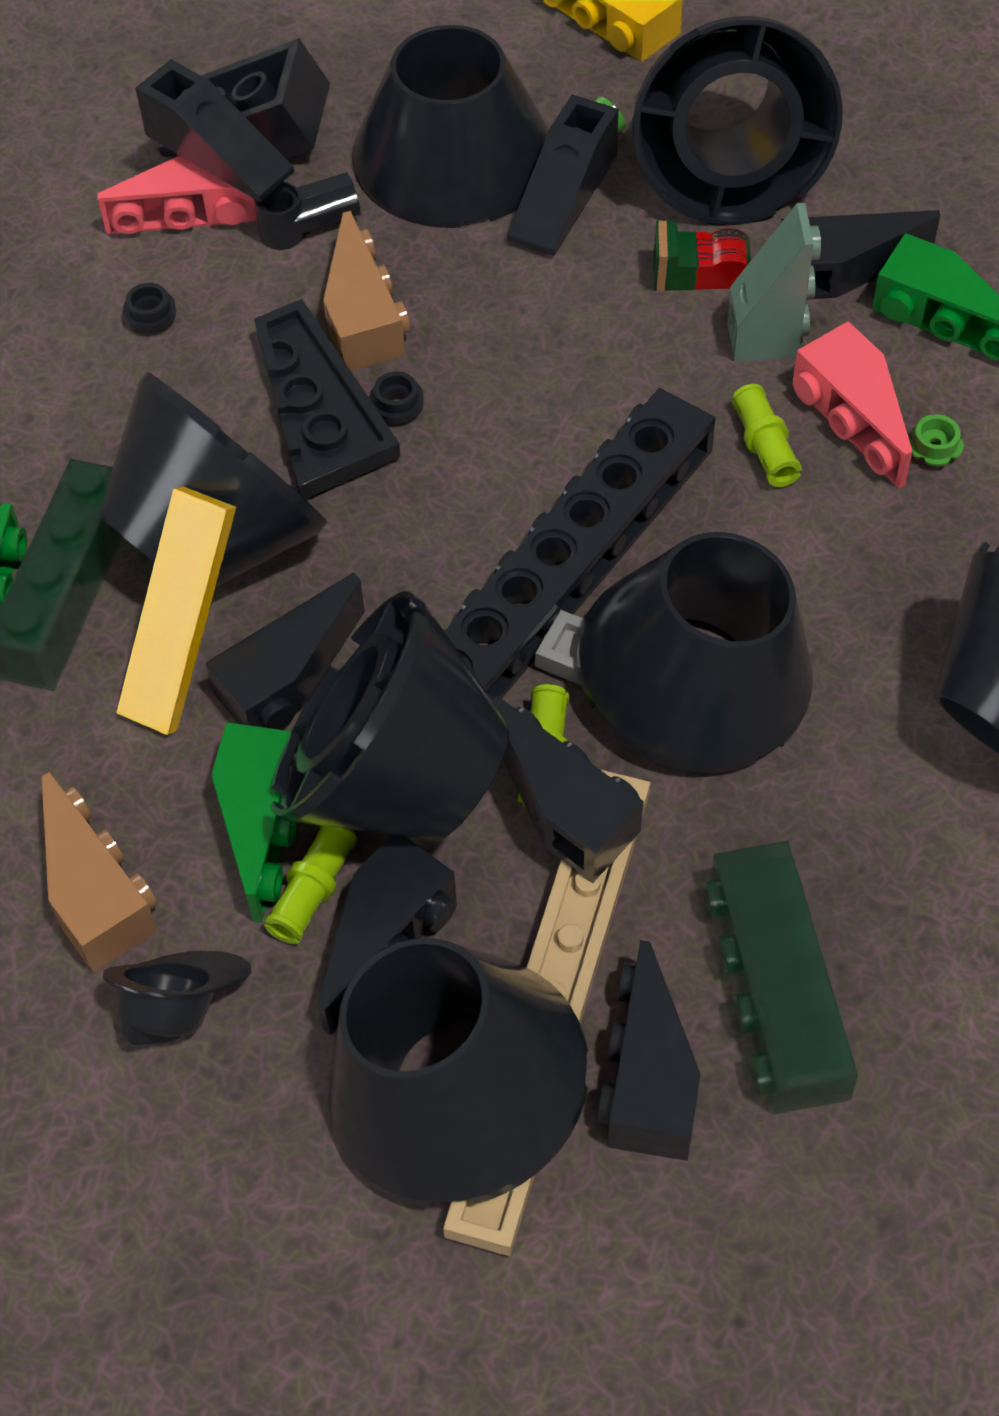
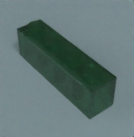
(57, 580)
(781, 979)

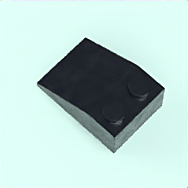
(278, 93)

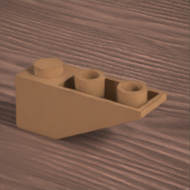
(359, 304)
(87, 888)

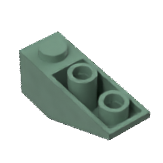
(771, 293)

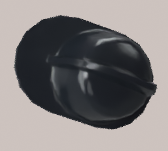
(171, 993)

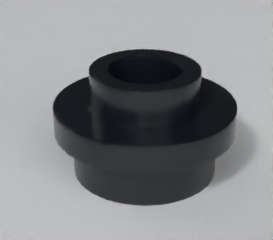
(149, 308)
(397, 386)

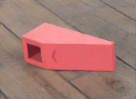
(173, 198)
(854, 391)

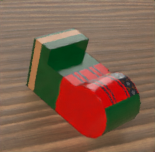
(698, 258)

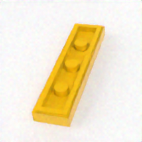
(175, 609)

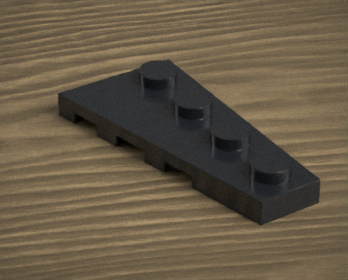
(321, 406)

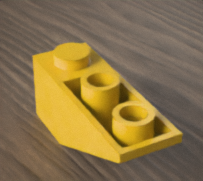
(629, 25)

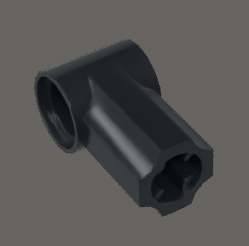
(293, 211)

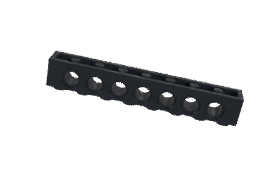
(580, 538)

